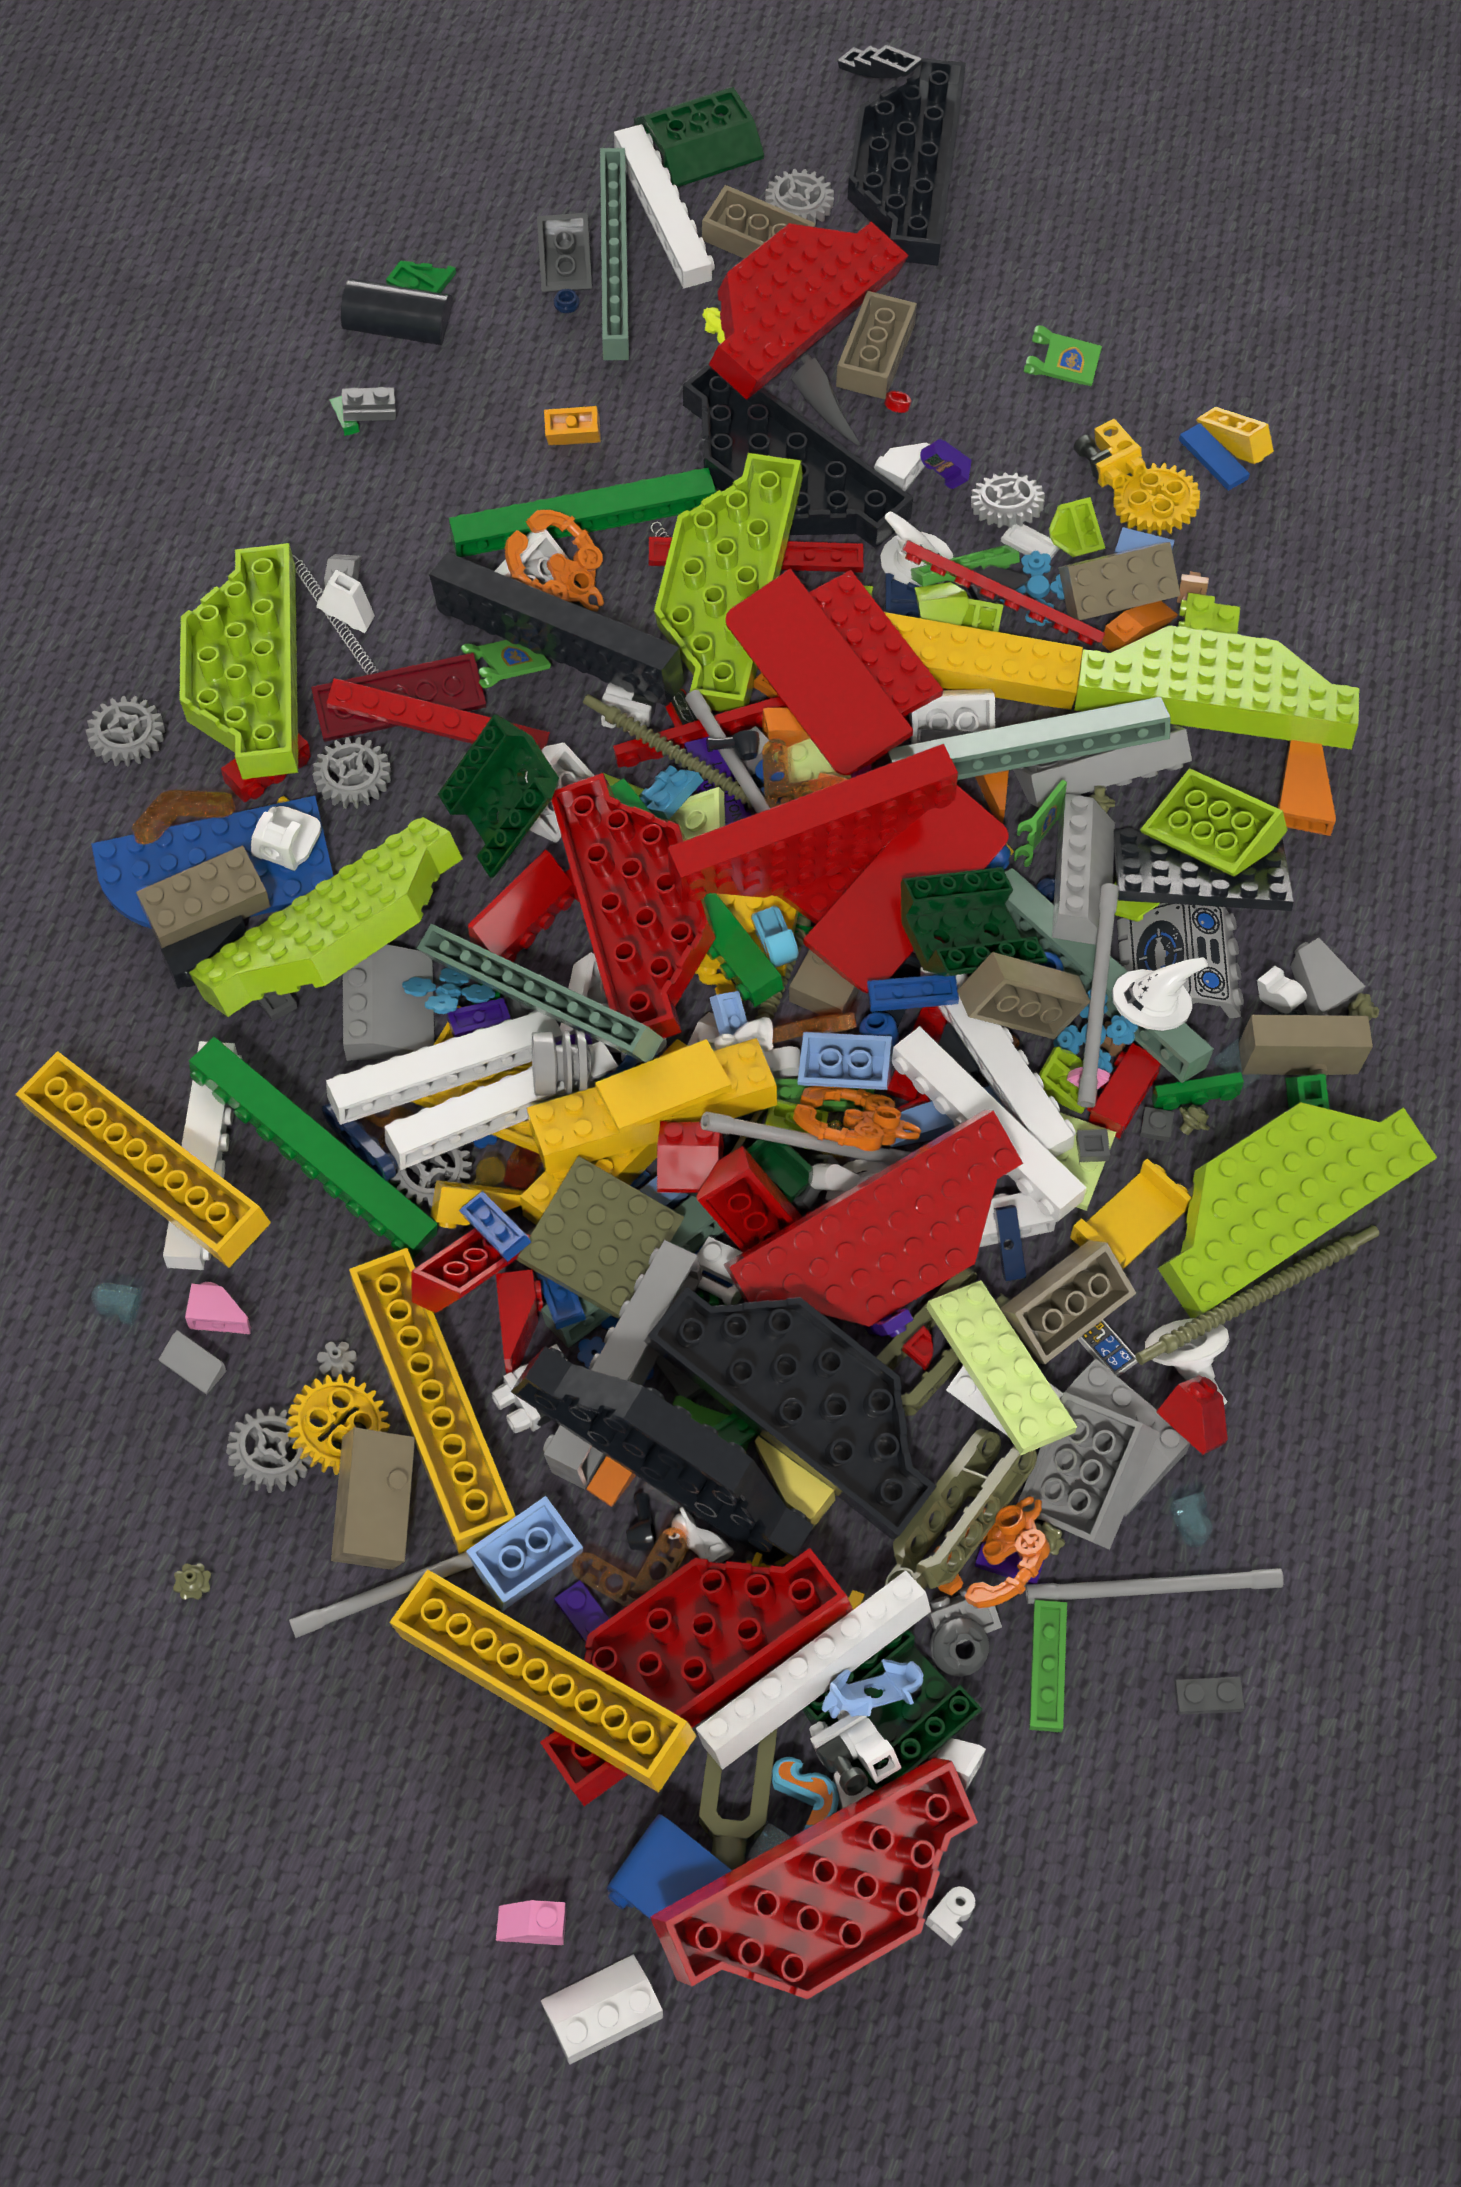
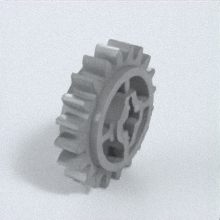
(798, 192)
(1007, 500)
(120, 728)
(349, 764)
(440, 1172)
(265, 1465)

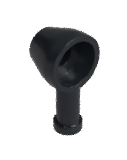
(745, 744)
(641, 1534)

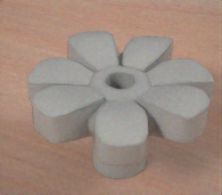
(337, 1359)

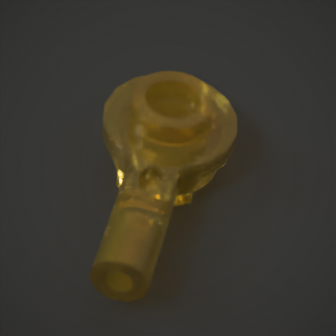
(489, 1172)

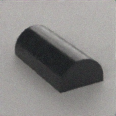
(395, 311)

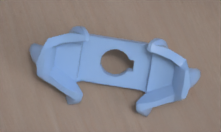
(896, 1683)

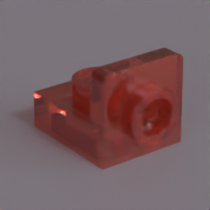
(522, 1168)

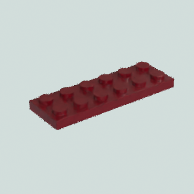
(443, 682)

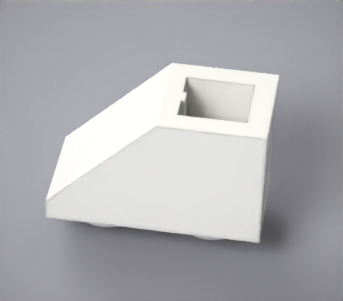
(346, 601)

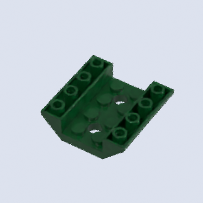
(704, 141)
(493, 781)
(959, 911)
(911, 1729)

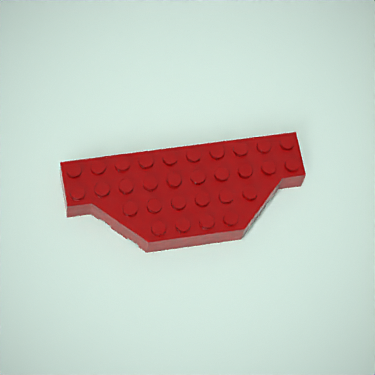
(794, 295)
(813, 832)
(633, 914)
(889, 1233)
(702, 1644)
(826, 1894)

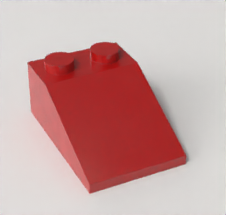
(518, 1307)

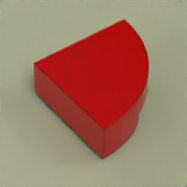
(920, 1347)

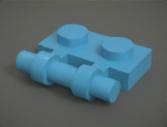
(670, 791)

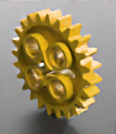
(1157, 499)
(318, 1404)

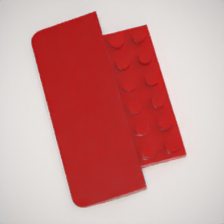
(835, 665)
(861, 905)

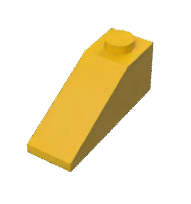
(1239, 434)
(452, 1196)

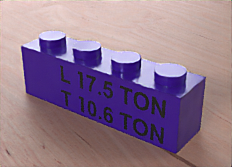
(733, 808)

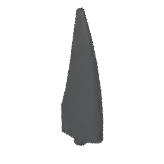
(820, 394)

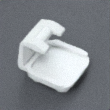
(285, 836)

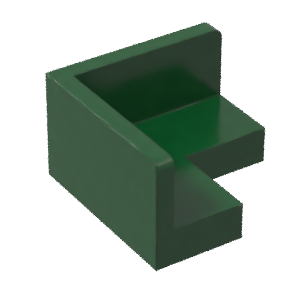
(783, 1167)

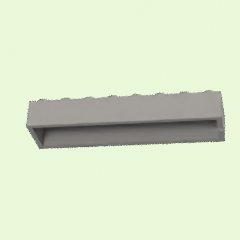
(625, 1350)

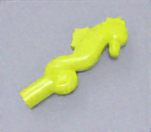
(713, 323)

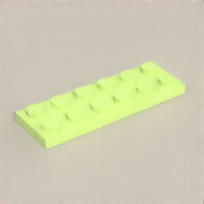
(1001, 1367)

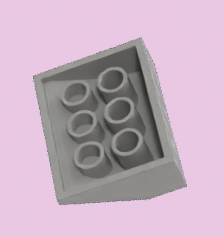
(378, 1013)
(1107, 1390)
(1091, 1473)

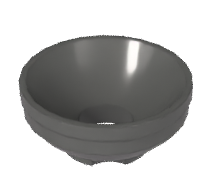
(946, 1638)

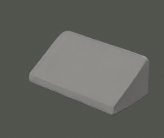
(192, 1362)

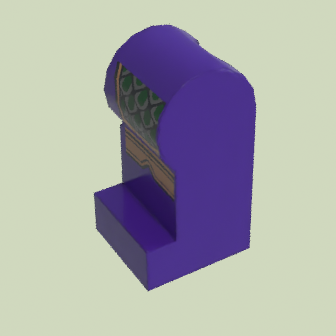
(947, 462)

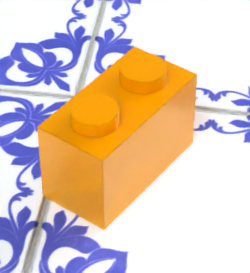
(572, 425)

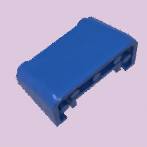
(663, 1869)

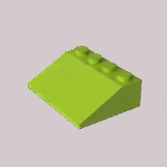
(1216, 823)

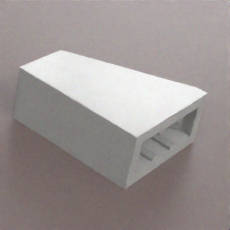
(1324, 978)

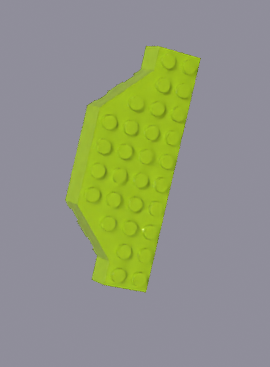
(718, 560)
(243, 662)
(1223, 686)
(334, 923)
(1283, 1193)

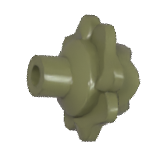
(1102, 799)
(1363, 1007)
(1194, 1118)
(1053, 1536)
(192, 1581)

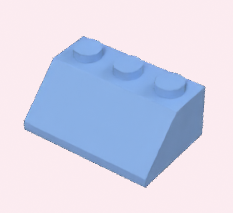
(845, 1061)
(524, 1553)

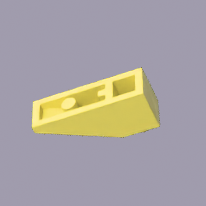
(795, 1484)

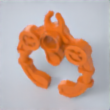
(563, 570)
(872, 1128)
(1010, 1533)

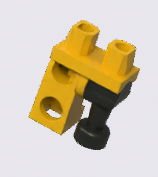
(1117, 456)

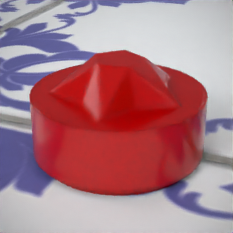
(897, 401)

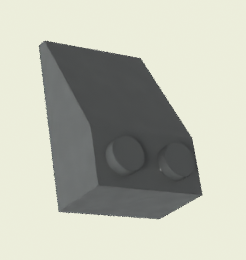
(564, 252)

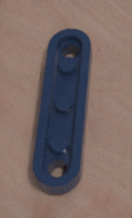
(363, 1145)

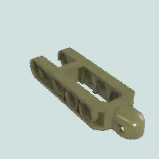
(949, 1362)
(966, 1479)
(733, 1836)

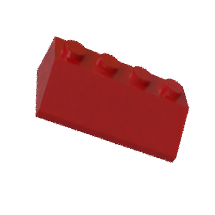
(523, 908)
(745, 1200)
(455, 1271)

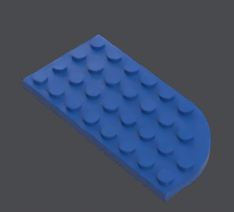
(128, 866)

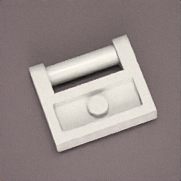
(711, 1259)

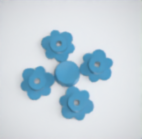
(1038, 585)
(447, 994)
(1120, 1031)

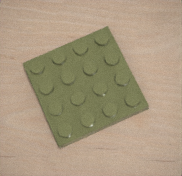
(598, 1236)

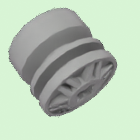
(559, 1062)

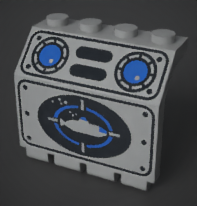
(1184, 933)

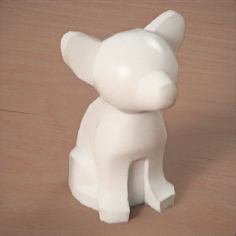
(759, 1028)
(702, 1542)

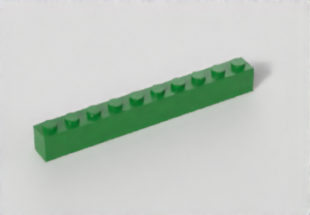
(592, 510)
(733, 946)
(312, 1147)

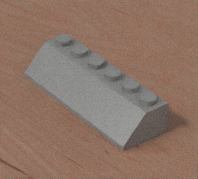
(1105, 767)
(1082, 867)

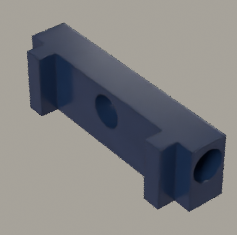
(1008, 1228)

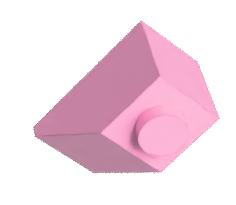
(214, 1310)
(532, 1922)

